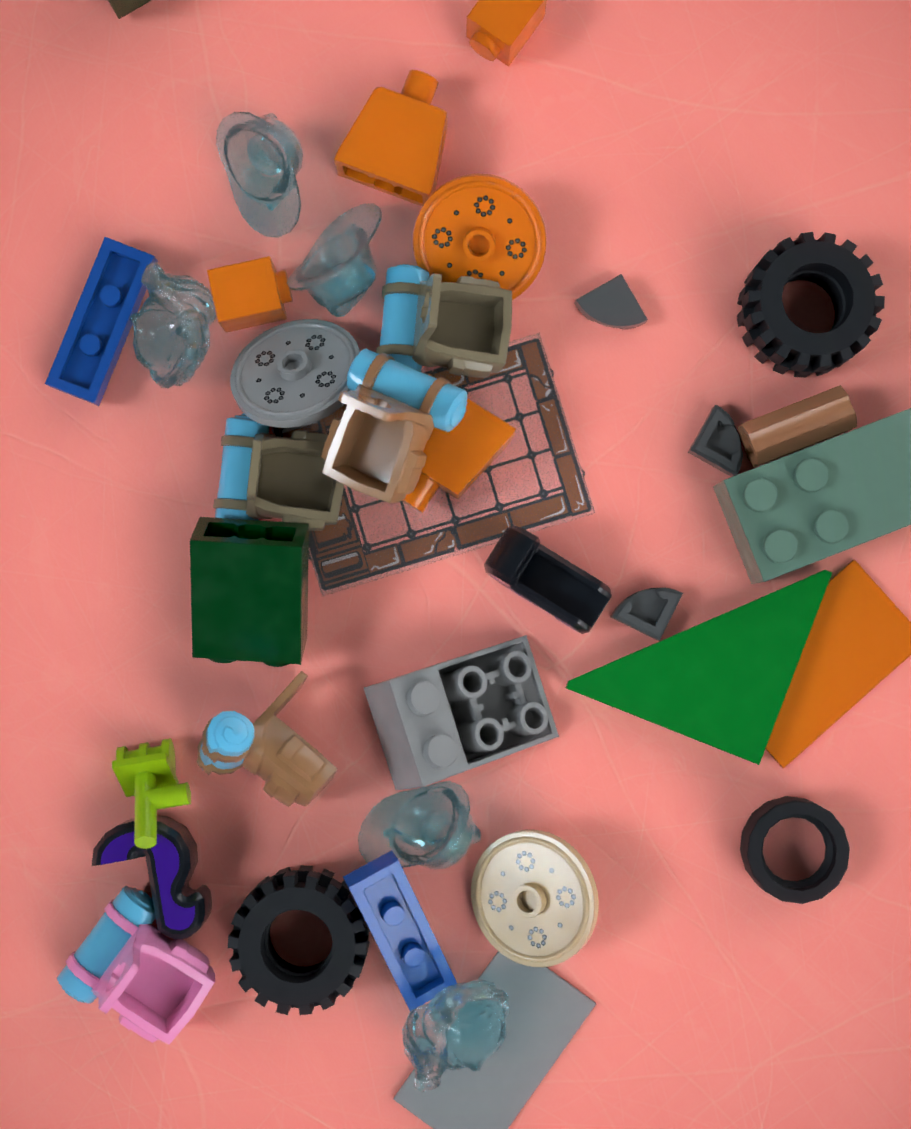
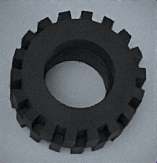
(844, 280)
(274, 977)

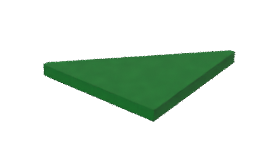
(720, 676)

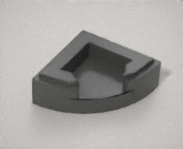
(612, 305)
(719, 443)
(648, 610)

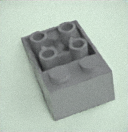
(460, 713)

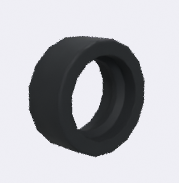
(831, 869)

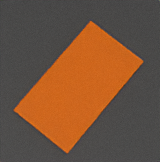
(848, 653)

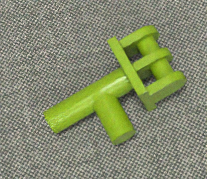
(152, 779)

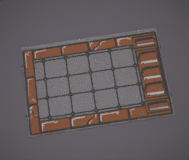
(527, 486)

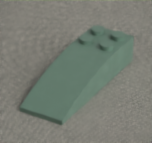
(821, 498)

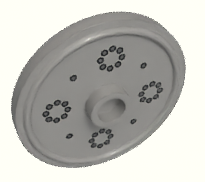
(293, 373)

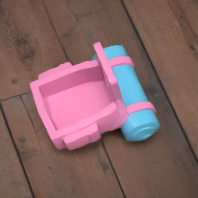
(138, 970)

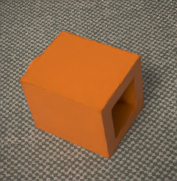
(503, 27)
(249, 294)

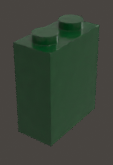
(249, 590)

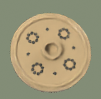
(534, 898)

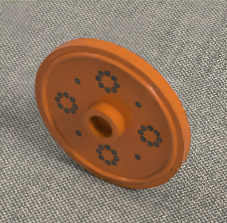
(481, 231)

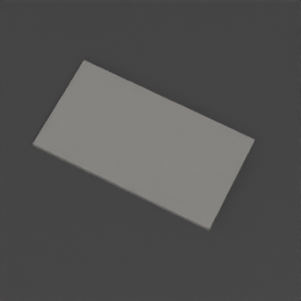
(539, 1024)

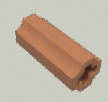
(797, 426)

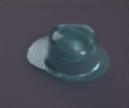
(262, 170)
(341, 261)
(421, 827)

